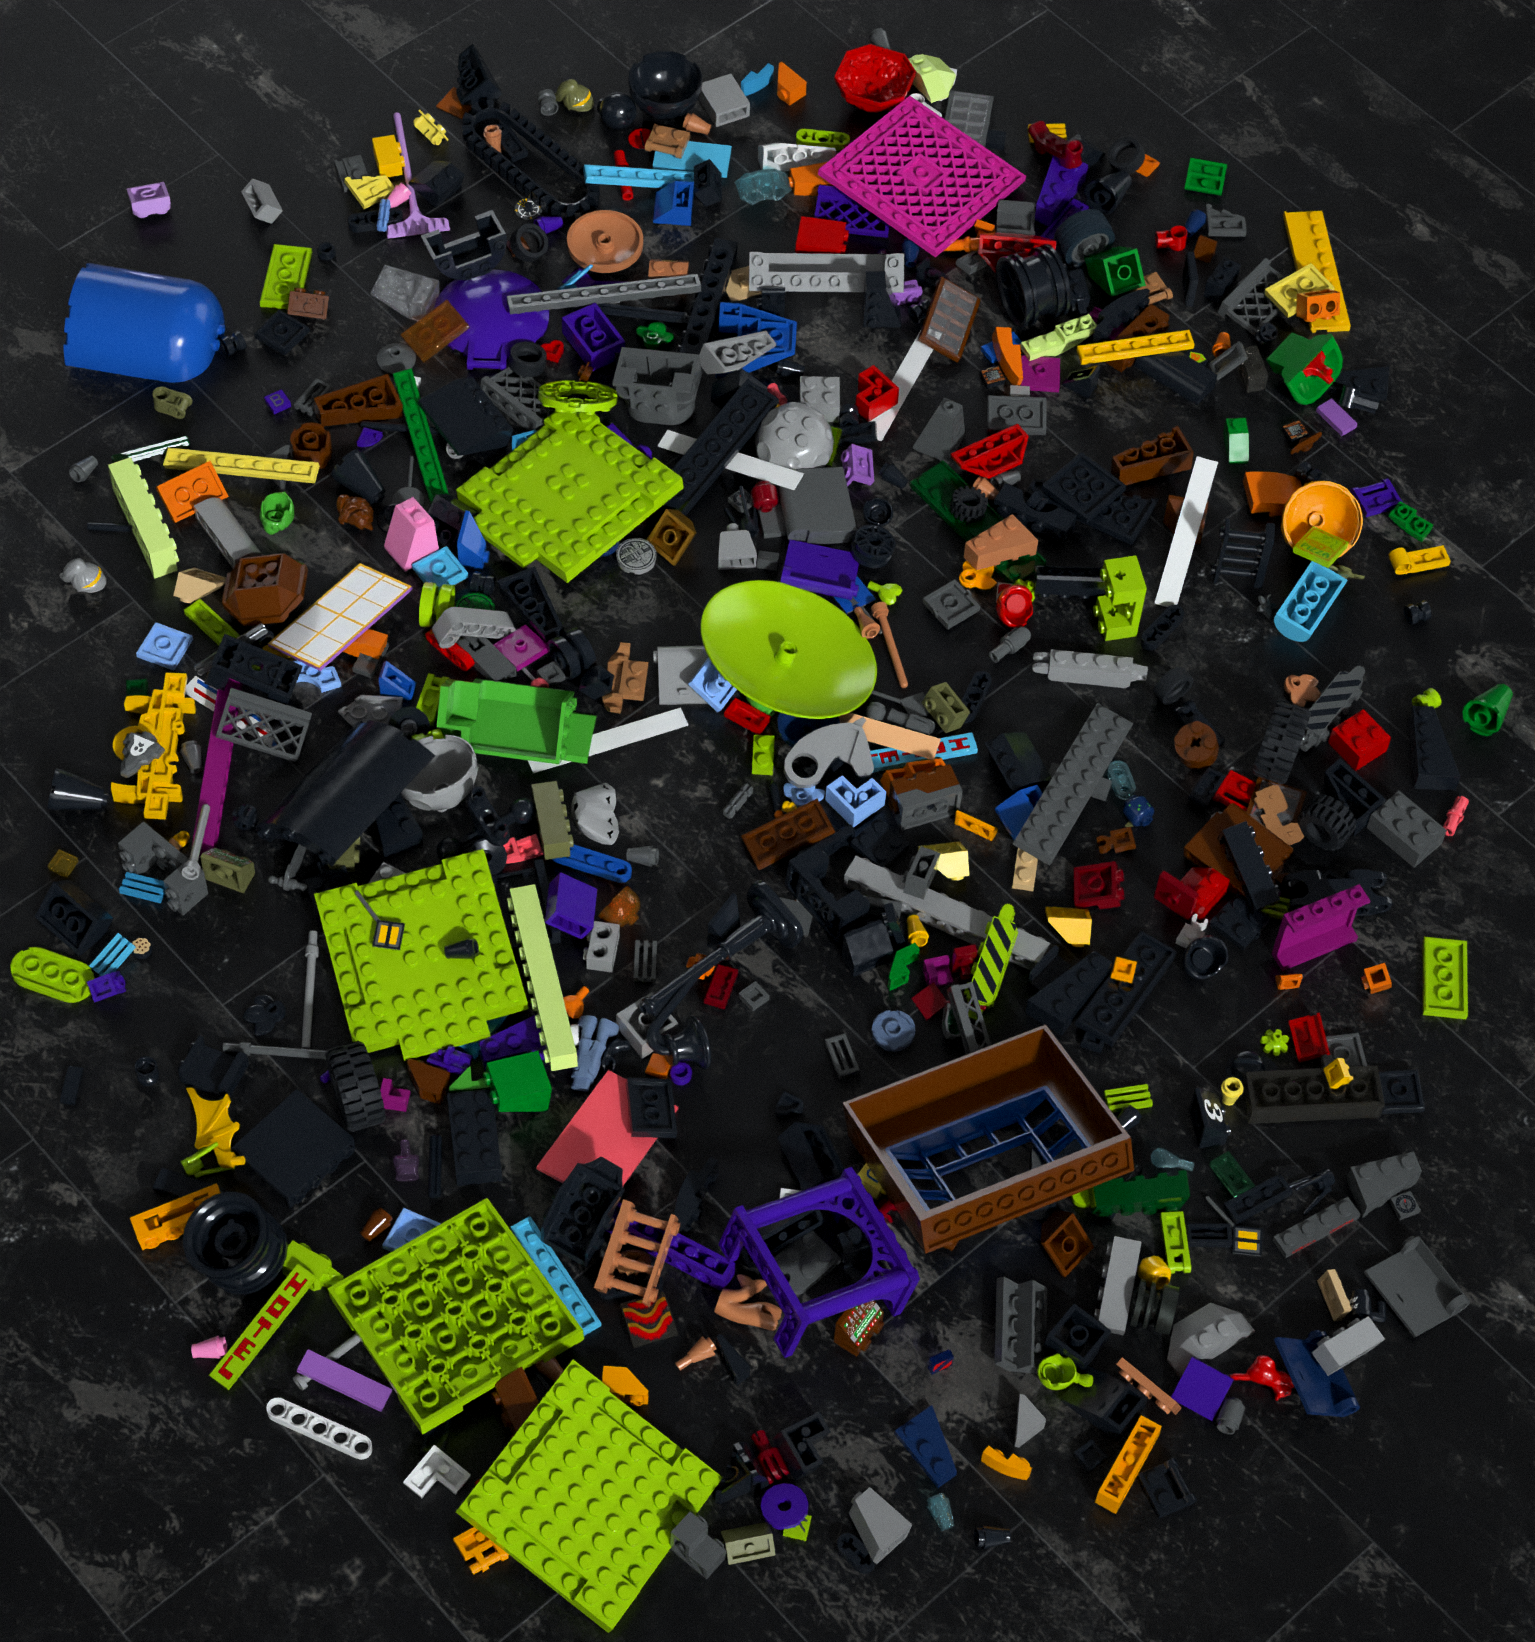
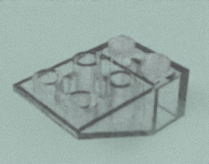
(406, 292)

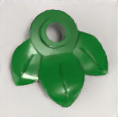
(654, 335)

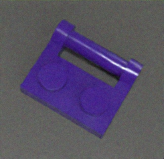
(1376, 502)

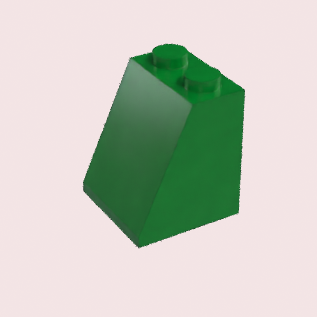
(1116, 270)
(519, 1083)

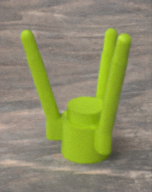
(193, 1163)

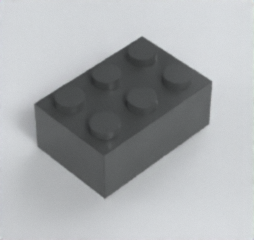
(1406, 829)

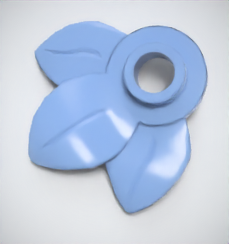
(802, 796)

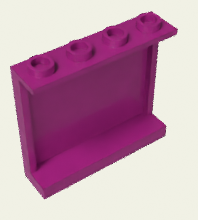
(1318, 928)

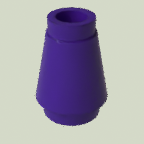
(549, 224)

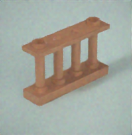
(622, 1236)

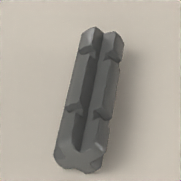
(737, 801)

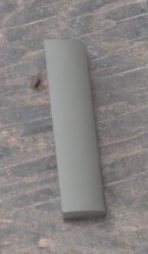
(225, 530)

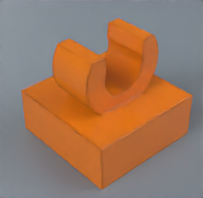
(983, 227)

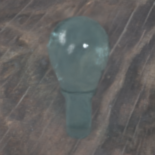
(1164, 1159)

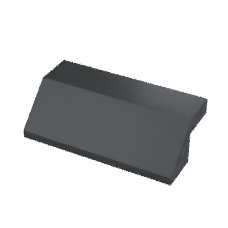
(1020, 1325)

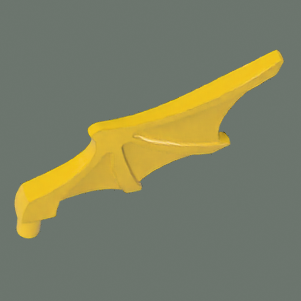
(215, 1126)

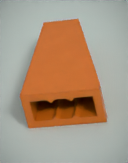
(805, 179)

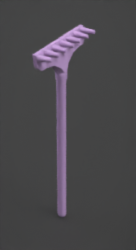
(416, 222)

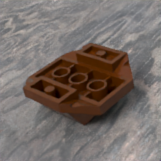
(264, 589)

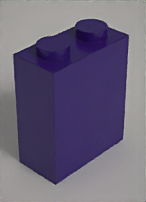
(571, 905)

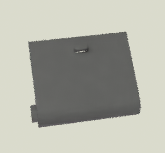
(1417, 1287)

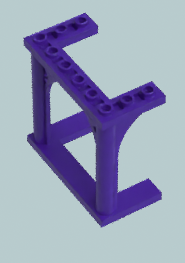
(838, 1197)

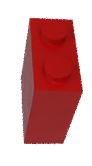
(821, 236)

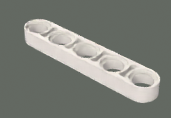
(311, 1420)

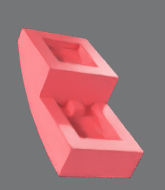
(523, 849)

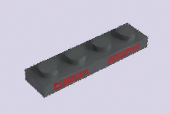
(1316, 1227)

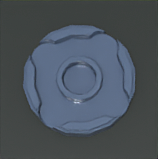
(893, 1030)

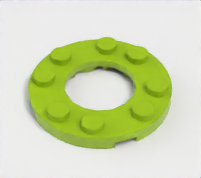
(604, 396)

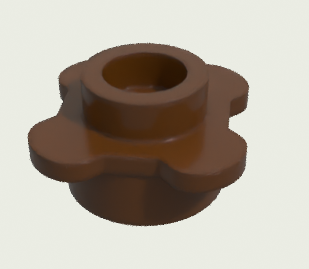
(585, 372)

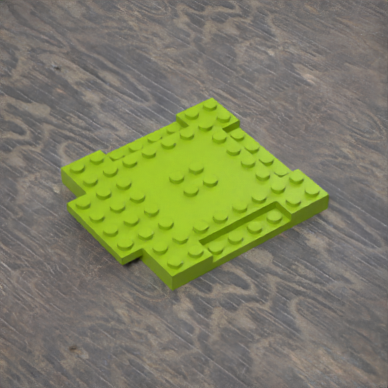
(567, 494)
(415, 992)

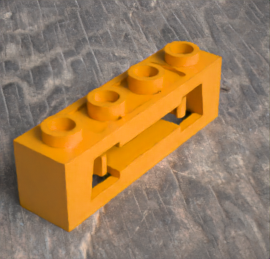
(173, 1218)
(1128, 1464)

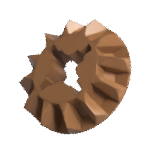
(637, 1255)

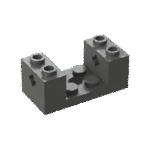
(146, 847)

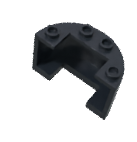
(472, 254)

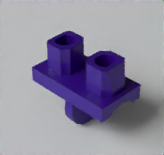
(451, 1060)

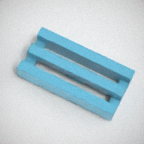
(111, 949)

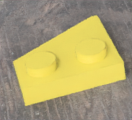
(369, 189)

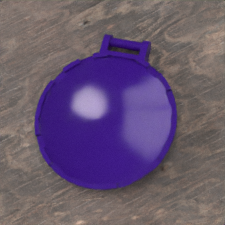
(492, 327)

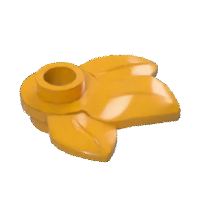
(979, 578)

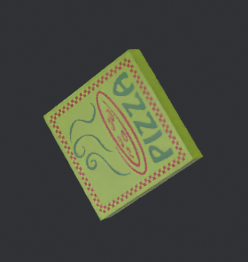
(1320, 547)

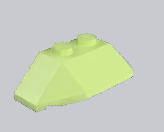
(932, 77)

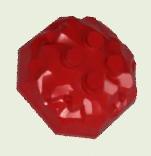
(874, 78)

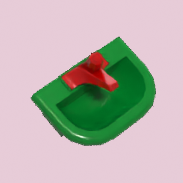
(1307, 365)

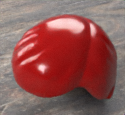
(1015, 606)

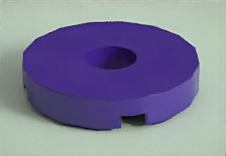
(784, 1494)

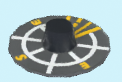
(527, 209)

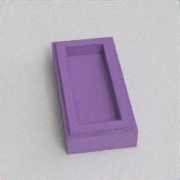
(1336, 417)

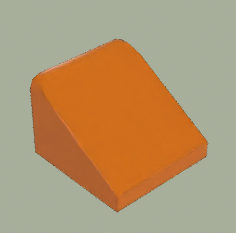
(1148, 166)
(1288, 981)
(658, 1067)

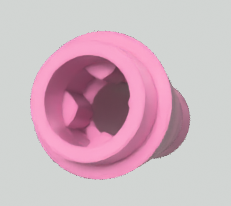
(399, 195)
(210, 1348)

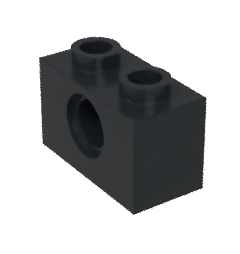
(707, 183)

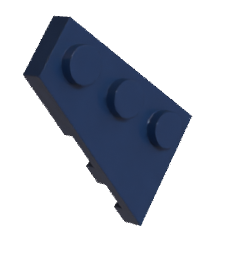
(928, 1447)

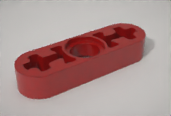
(454, 653)

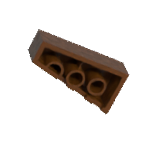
(364, 401)

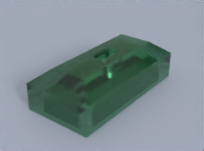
(1227, 1166)

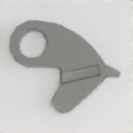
(825, 744)

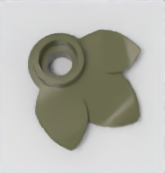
(1345, 572)

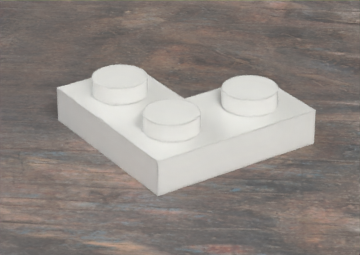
(435, 1467)

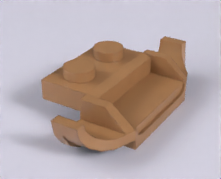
(628, 679)

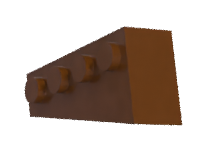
(1153, 459)

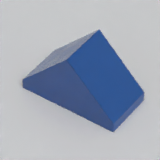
(395, 683)

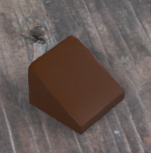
(1205, 249)

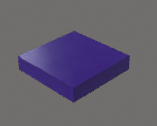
(1202, 1388)

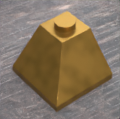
(672, 535)

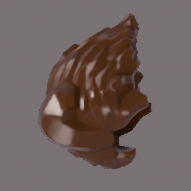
(355, 511)

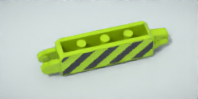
(993, 958)

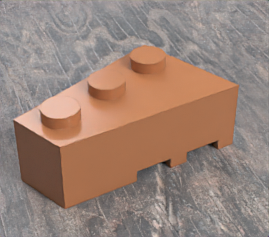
(1000, 543)

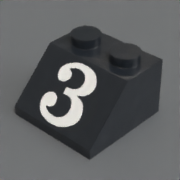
(1208, 1119)

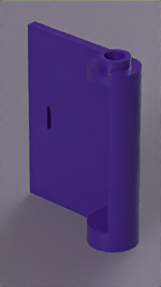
(820, 570)

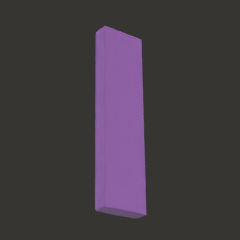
(344, 1380)

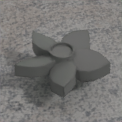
(1266, 607)

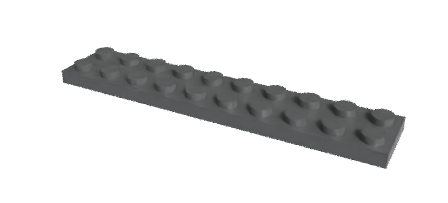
(1072, 784)

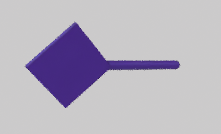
(586, 280)

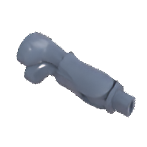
(591, 1051)

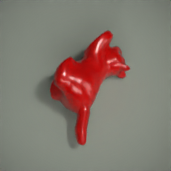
(1264, 1372)

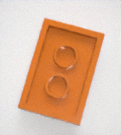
(190, 489)

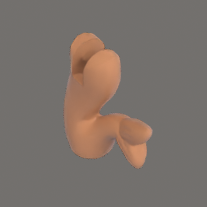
(754, 1314)

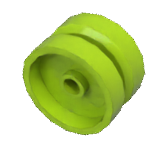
(434, 604)

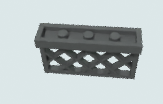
(1244, 291)
(513, 405)
(270, 709)

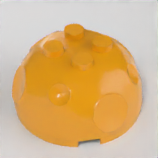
(1324, 507)

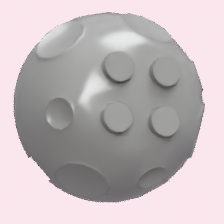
(795, 437)
(446, 777)

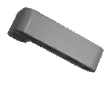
(471, 622)

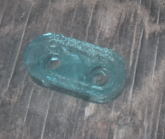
(1123, 781)

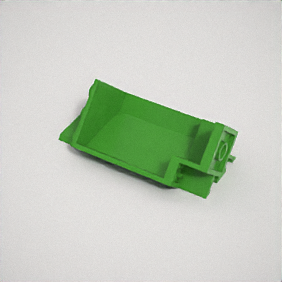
(516, 720)

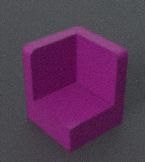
(937, 971)
(394, 1098)

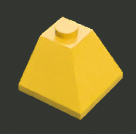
(1071, 924)

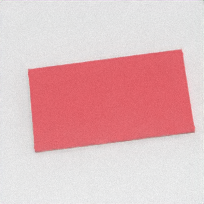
(598, 1131)

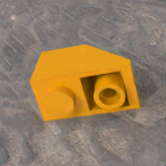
(625, 1385)

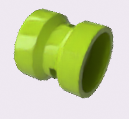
(1429, 698)

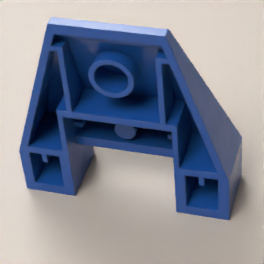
(748, 320)

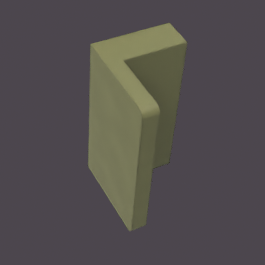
(748, 1543)

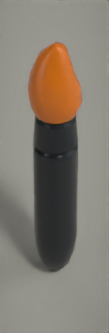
(775, 799)

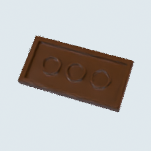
(788, 834)

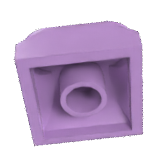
(149, 199)

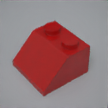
(1210, 887)

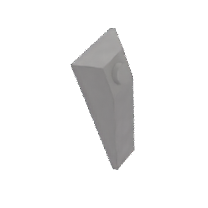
(734, 352)

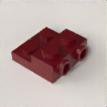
(1098, 885)

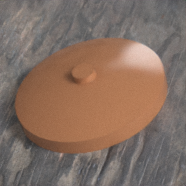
(605, 240)

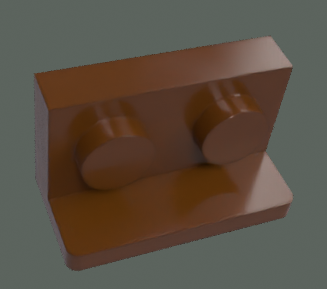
(307, 304)

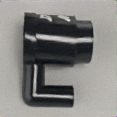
(1361, 1307)

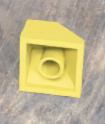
(953, 859)

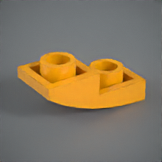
(1014, 1467)

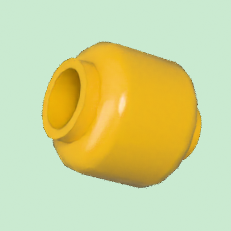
(1154, 1269)

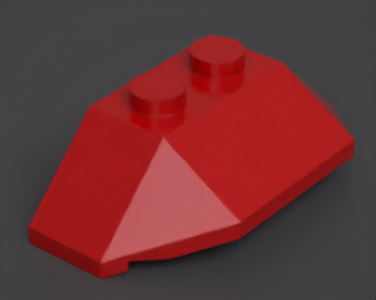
(998, 244)
(994, 453)

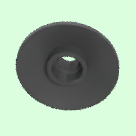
(396, 358)

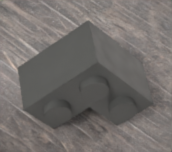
(695, 1547)

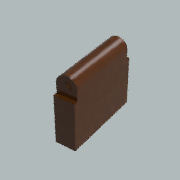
(1207, 852)

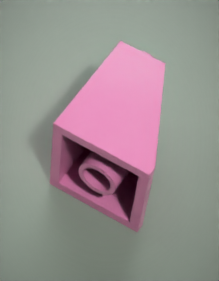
(410, 534)

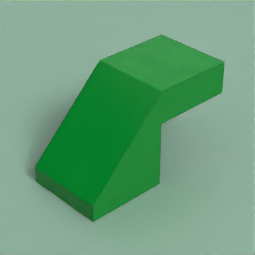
(899, 972)

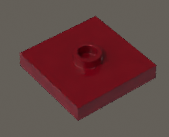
(1176, 895)

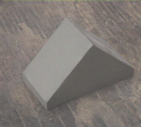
(1028, 1421)

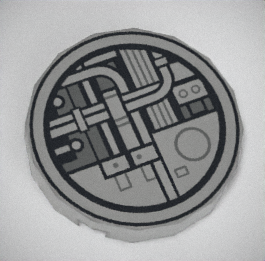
(636, 556)

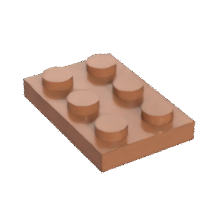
(1147, 1387)

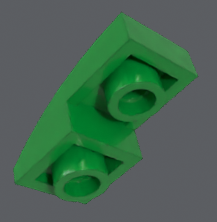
(1408, 521)

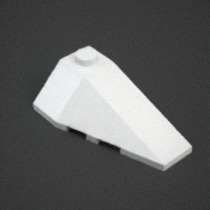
(787, 156)

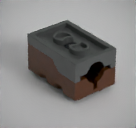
(925, 797)

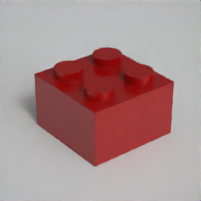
(1359, 740)

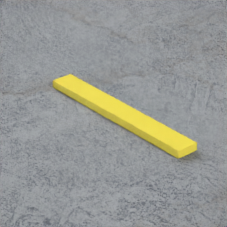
(243, 465)

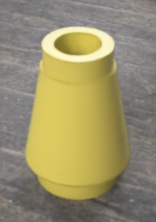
(1231, 1090)

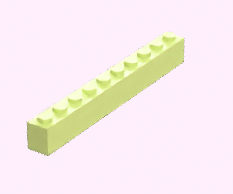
(543, 978)

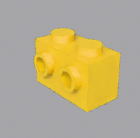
(387, 156)

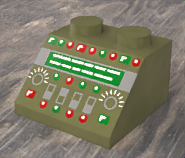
(227, 869)

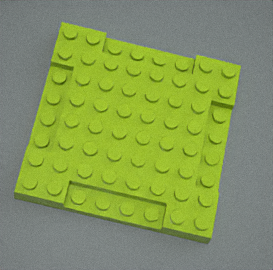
(455, 1314)
(588, 1496)

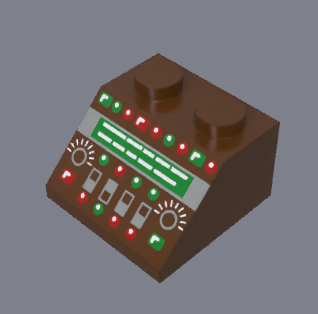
(857, 1327)

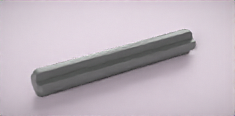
(248, 637)

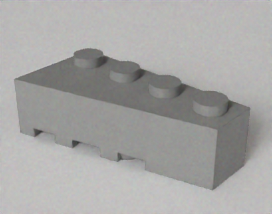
(1118, 1283)

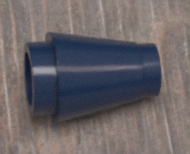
(1194, 222)
(910, 252)

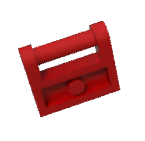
(1236, 786)

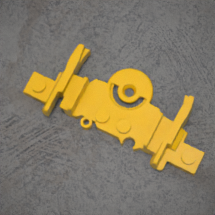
(163, 718)

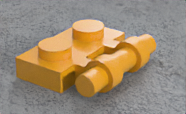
(472, 1544)

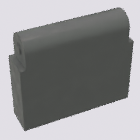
(818, 507)

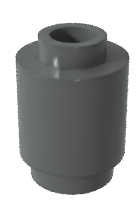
(1230, 1415)

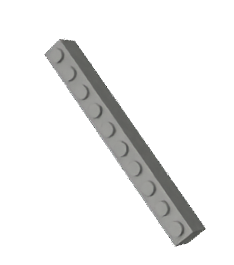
(939, 910)

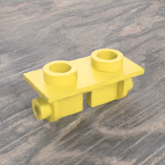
(425, 123)

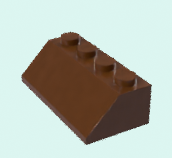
(515, 1399)

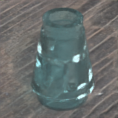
(941, 1511)

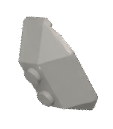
(1206, 1335)

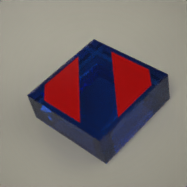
(940, 1361)

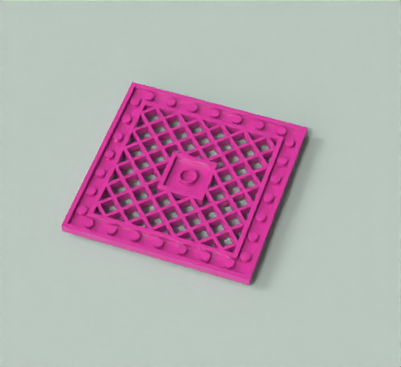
(922, 175)

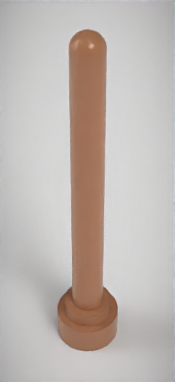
(880, 612)

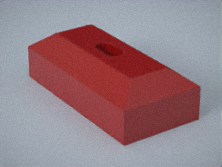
(739, 710)

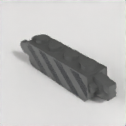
(1331, 705)

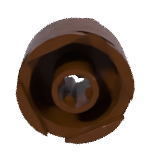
(311, 444)
(1194, 734)

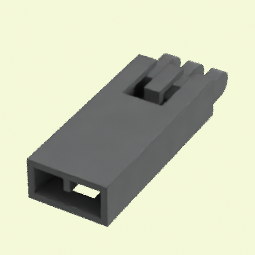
(488, 659)

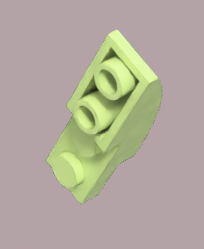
(1062, 339)

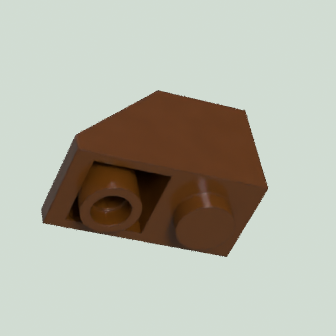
(429, 1080)

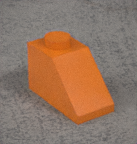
(790, 85)

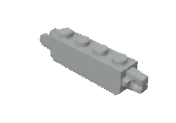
(1089, 668)

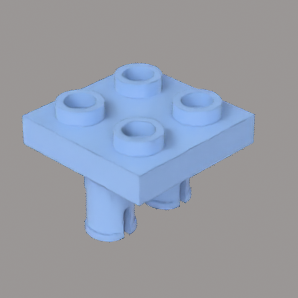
(712, 686)

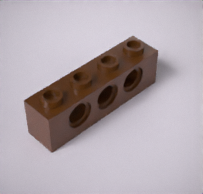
(1149, 322)

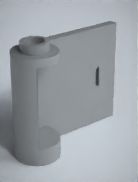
(675, 670)

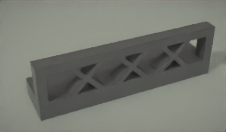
(962, 1019)

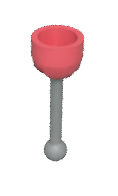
(539, 682)

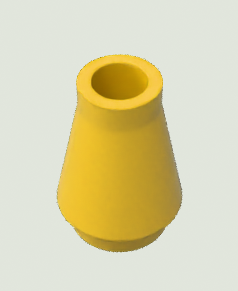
(916, 931)

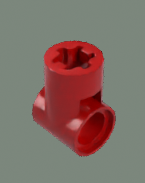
(1171, 238)

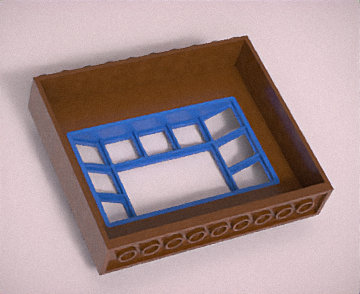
(973, 1100)

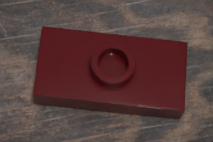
(721, 986)

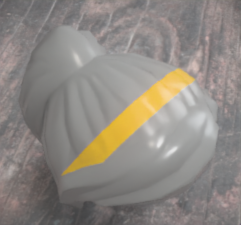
(84, 576)

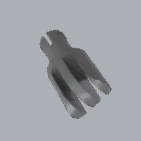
(1010, 643)
(912, 721)

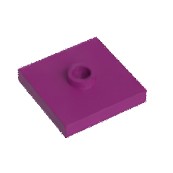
(1041, 374)
(522, 647)

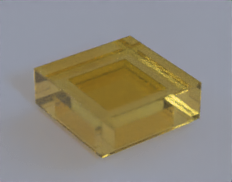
(63, 863)

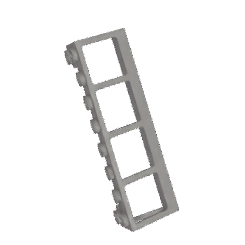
(822, 271)

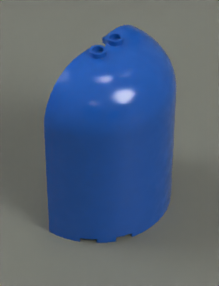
(141, 324)

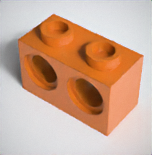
(1318, 301)

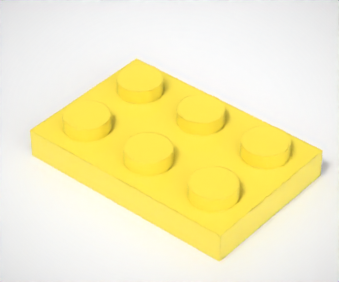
(1285, 291)

